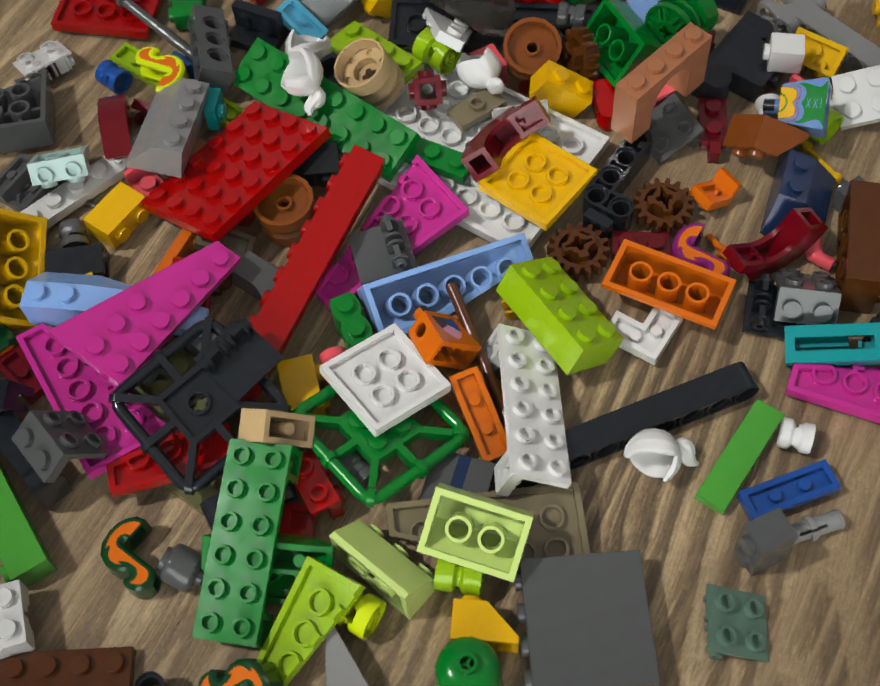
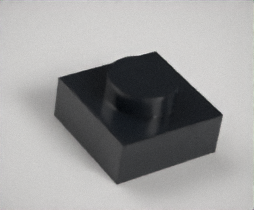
(599, 221)

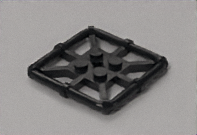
(178, 405)

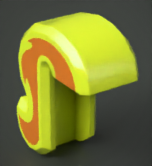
(160, 68)

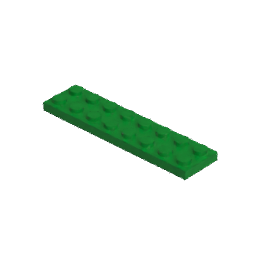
(345, 115)

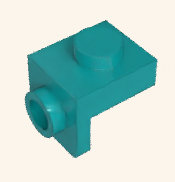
(215, 109)

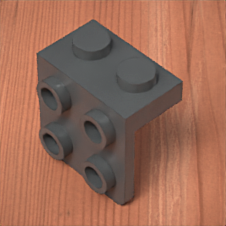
(806, 297)
(55, 437)

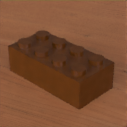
(859, 248)

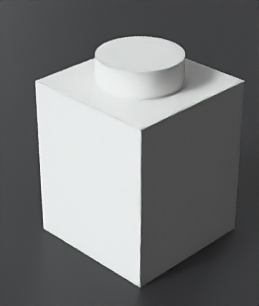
(784, 52)

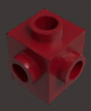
(427, 101)

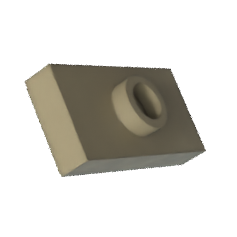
(475, 109)

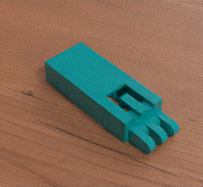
(831, 344)

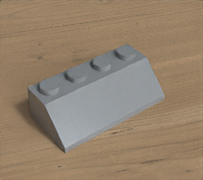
(170, 128)

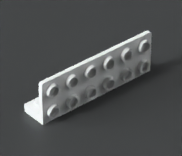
(531, 412)

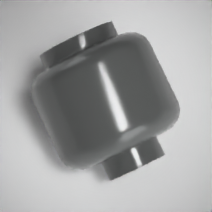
(181, 567)

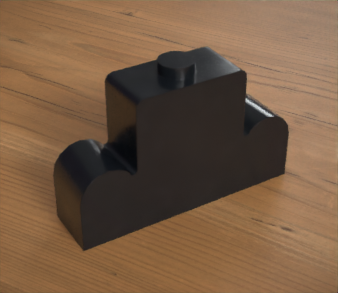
(738, 63)

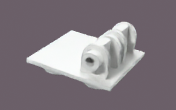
(50, 52)

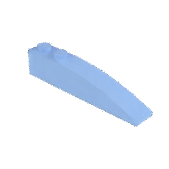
(474, 271)
(61, 296)

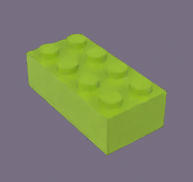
(559, 314)

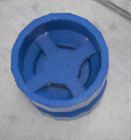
(115, 78)

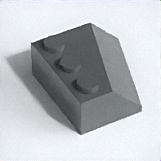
(27, 114)

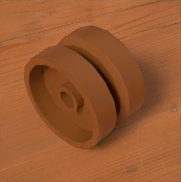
(524, 37)
(286, 210)

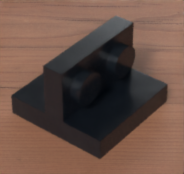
(255, 22)

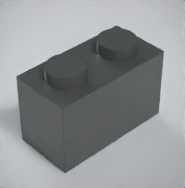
(764, 541)

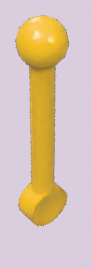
(807, 147)

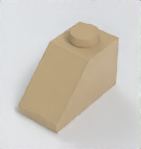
(276, 427)

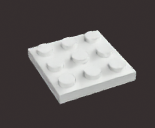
(384, 379)

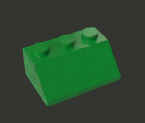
(621, 39)

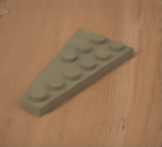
(555, 528)

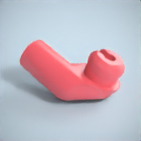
(818, 257)

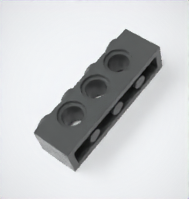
(211, 47)

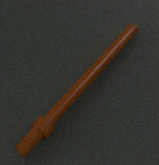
(481, 358)

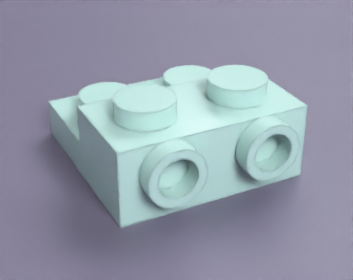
(58, 166)

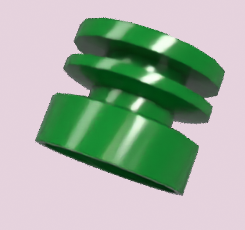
(671, 16)

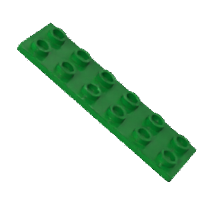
(245, 542)

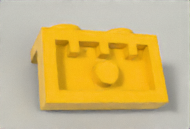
(822, 54)

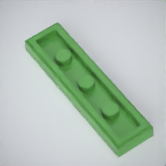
(739, 457)

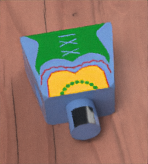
(803, 105)

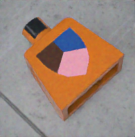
(442, 340)

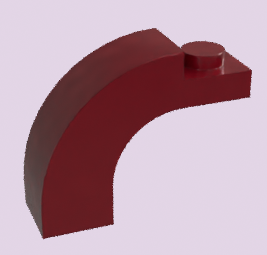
(115, 126)
(491, 144)
(779, 247)

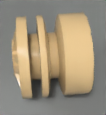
(369, 72)

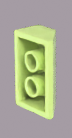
(475, 532)
(383, 566)

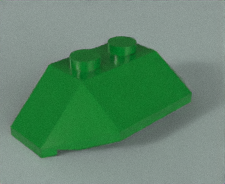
(288, 560)

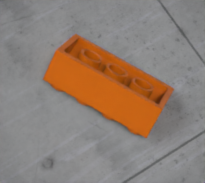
(670, 284)

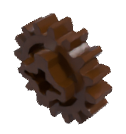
(580, 52)
(663, 206)
(578, 248)

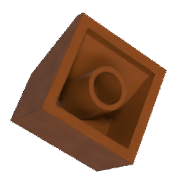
(761, 136)

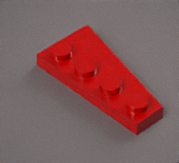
(140, 472)

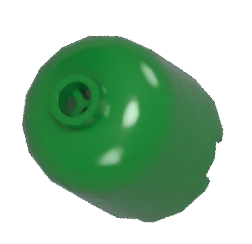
(452, 672)

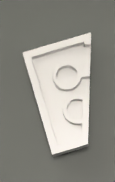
(448, 32)

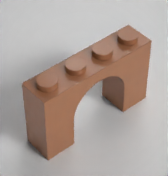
(676, 63)

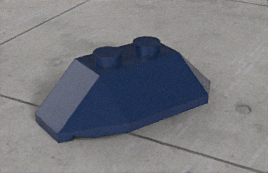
(797, 183)

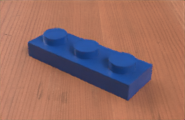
(790, 490)

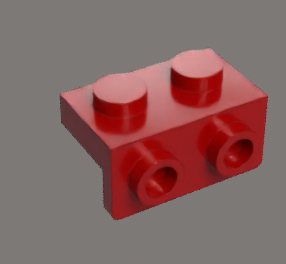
(317, 489)

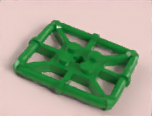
(383, 447)

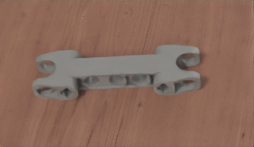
(814, 18)

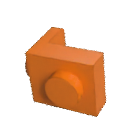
(717, 192)

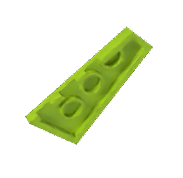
(408, 63)
(308, 616)

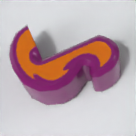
(686, 248)

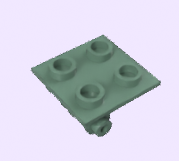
(735, 624)

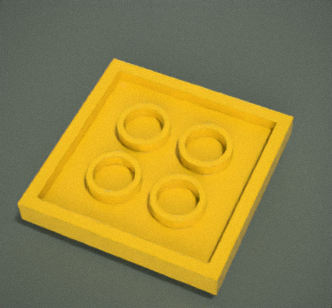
(538, 180)

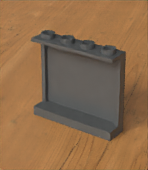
(586, 621)

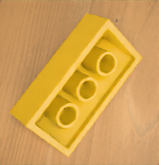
(20, 260)

